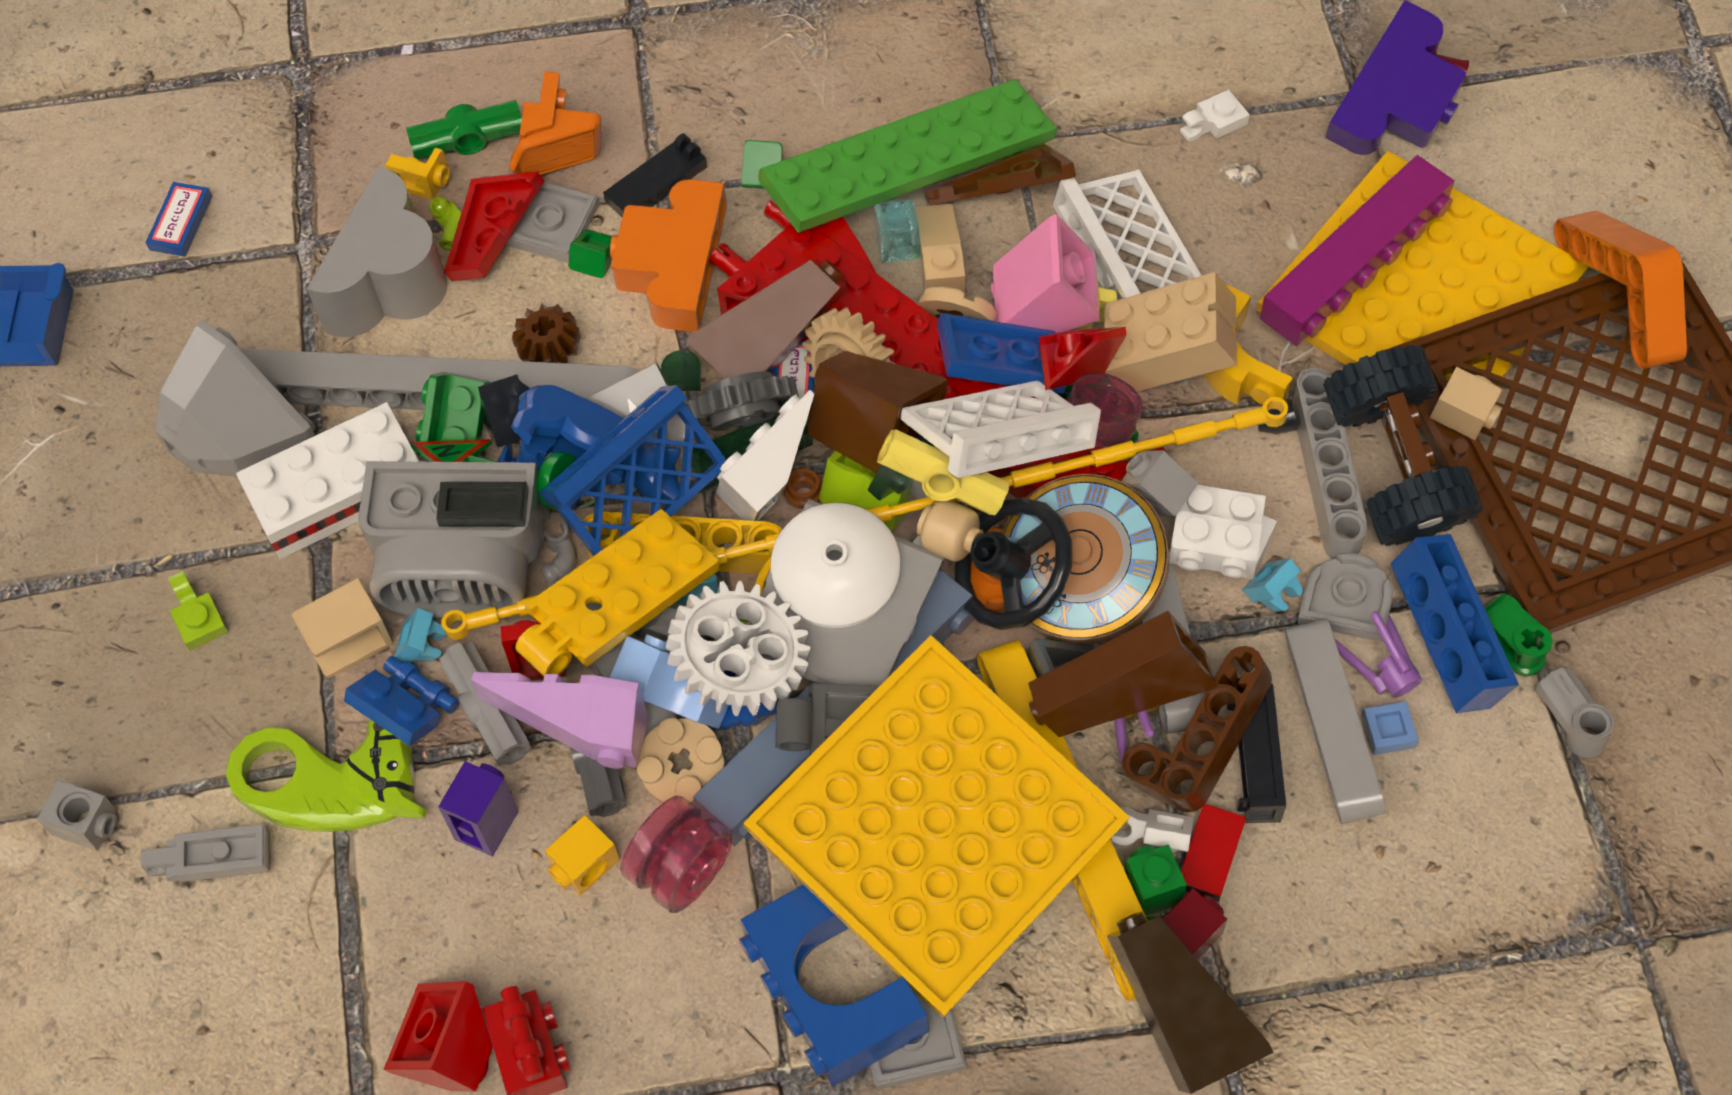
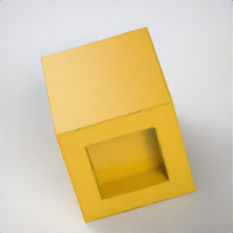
(581, 856)

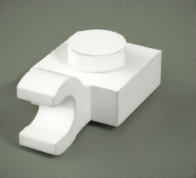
(1215, 115)
(1157, 829)

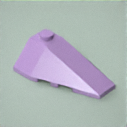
(595, 717)

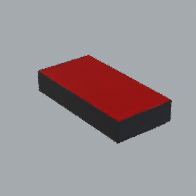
(1212, 851)

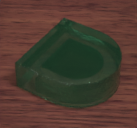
(682, 369)

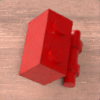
(525, 1045)

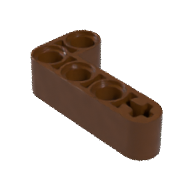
(1204, 727)

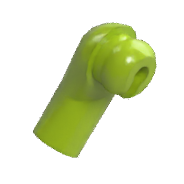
(448, 216)

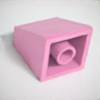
(1047, 280)

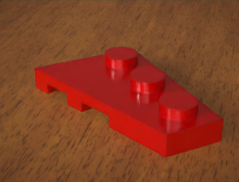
(488, 220)

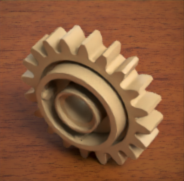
(841, 332)

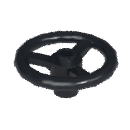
(1010, 562)

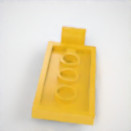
(630, 580)

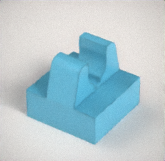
(1270, 582)
(412, 639)

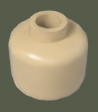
(948, 529)

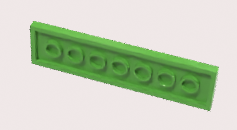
(905, 155)

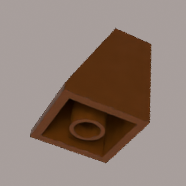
(863, 400)

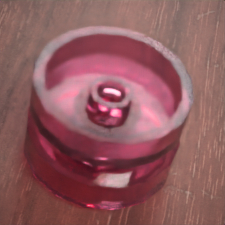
(676, 854)

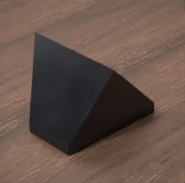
(500, 408)

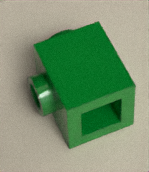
(1155, 878)

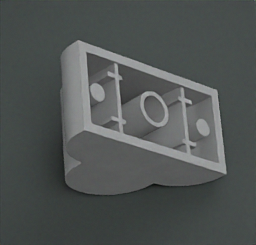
(378, 263)

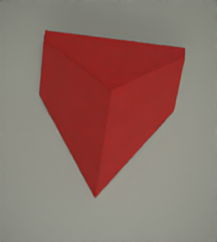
(1078, 353)

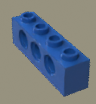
(1454, 623)

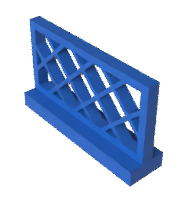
(622, 443)

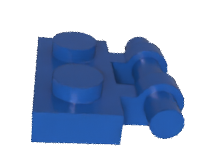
(395, 708)

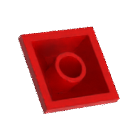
(442, 1038)

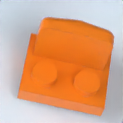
(555, 136)

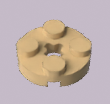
(672, 739)

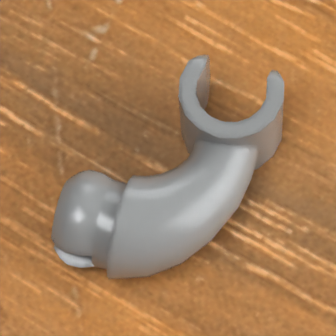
(565, 559)

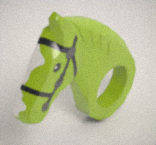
(325, 795)

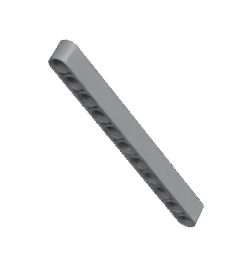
(399, 380)

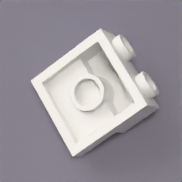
(1218, 531)

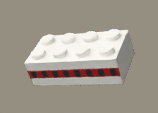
(320, 481)

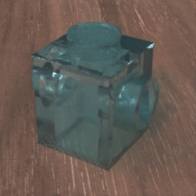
(897, 231)

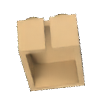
(1174, 332)

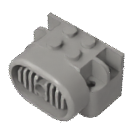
(444, 566)

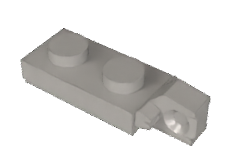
(210, 854)

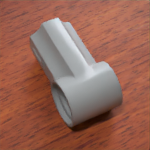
(1574, 710)

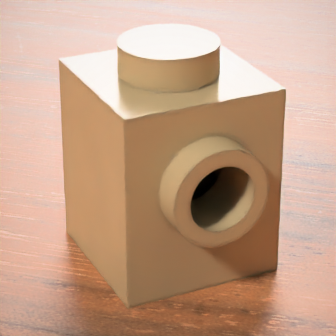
(1467, 404)

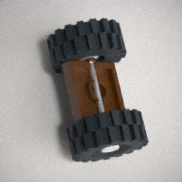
(1390, 389)

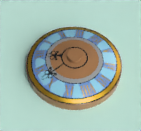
(1116, 558)

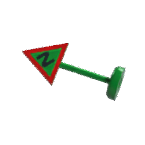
(468, 450)

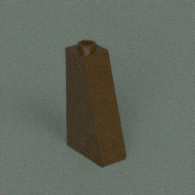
(1185, 1008)

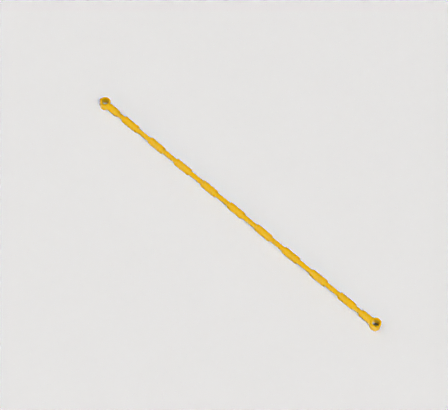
(885, 513)

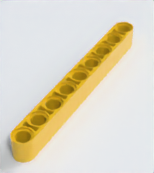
(1103, 881)

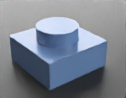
(1389, 728)

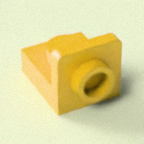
(420, 177)

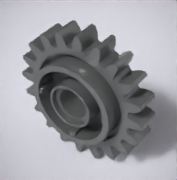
(742, 400)

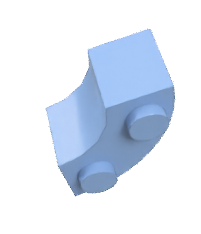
(647, 665)

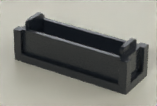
(1262, 765)

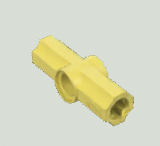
(930, 468)

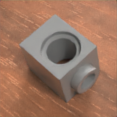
(1160, 481)
(64, 807)

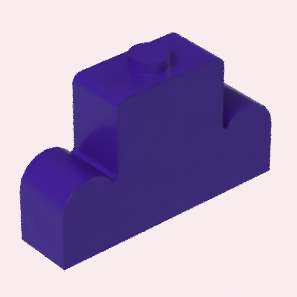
(1399, 87)

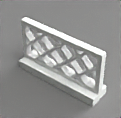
(1111, 270)
(1004, 427)

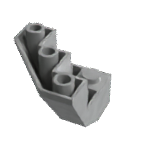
(222, 410)

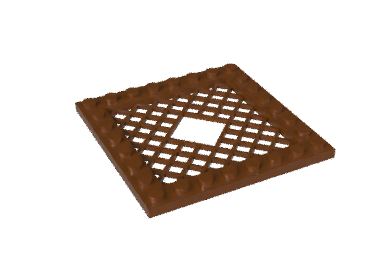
(1500, 523)

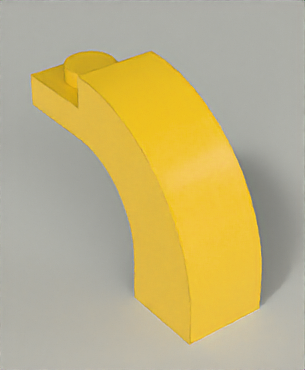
(1249, 374)

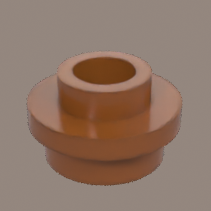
(802, 479)

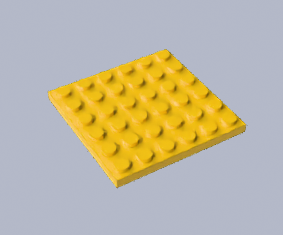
(1452, 273)
(936, 824)

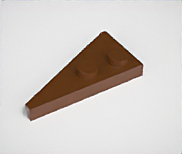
(1020, 170)

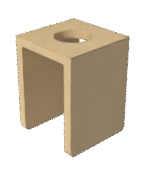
(342, 628)

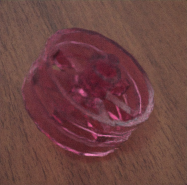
(1112, 398)

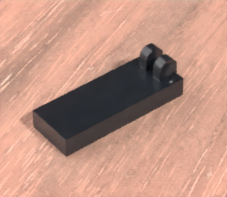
(657, 176)

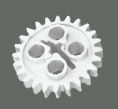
(737, 648)

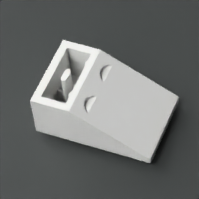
(758, 477)

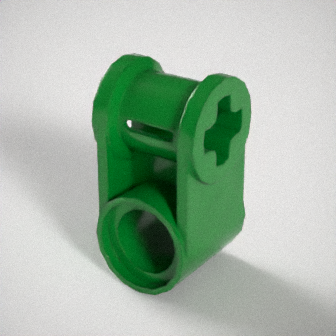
(1519, 634)

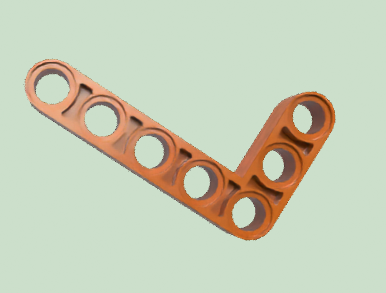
(1649, 271)

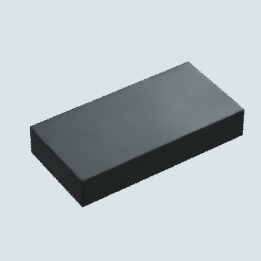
(482, 504)

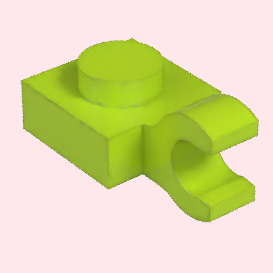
(196, 616)

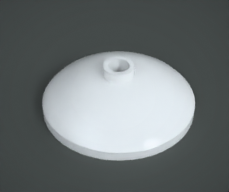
(839, 590)

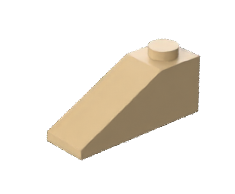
(940, 247)

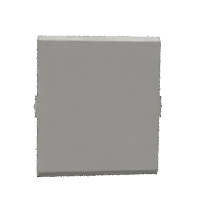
(870, 649)

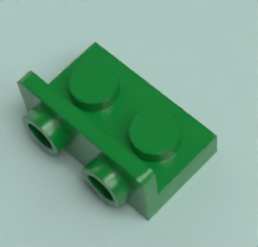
(451, 408)

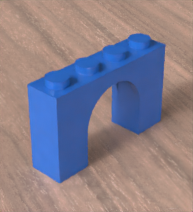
(838, 1037)

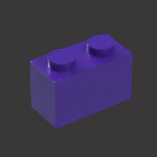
(479, 807)

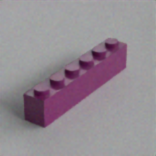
(1357, 250)

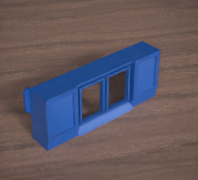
(33, 314)

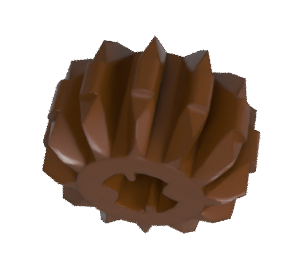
(546, 335)

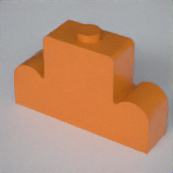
(670, 252)

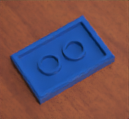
(991, 350)

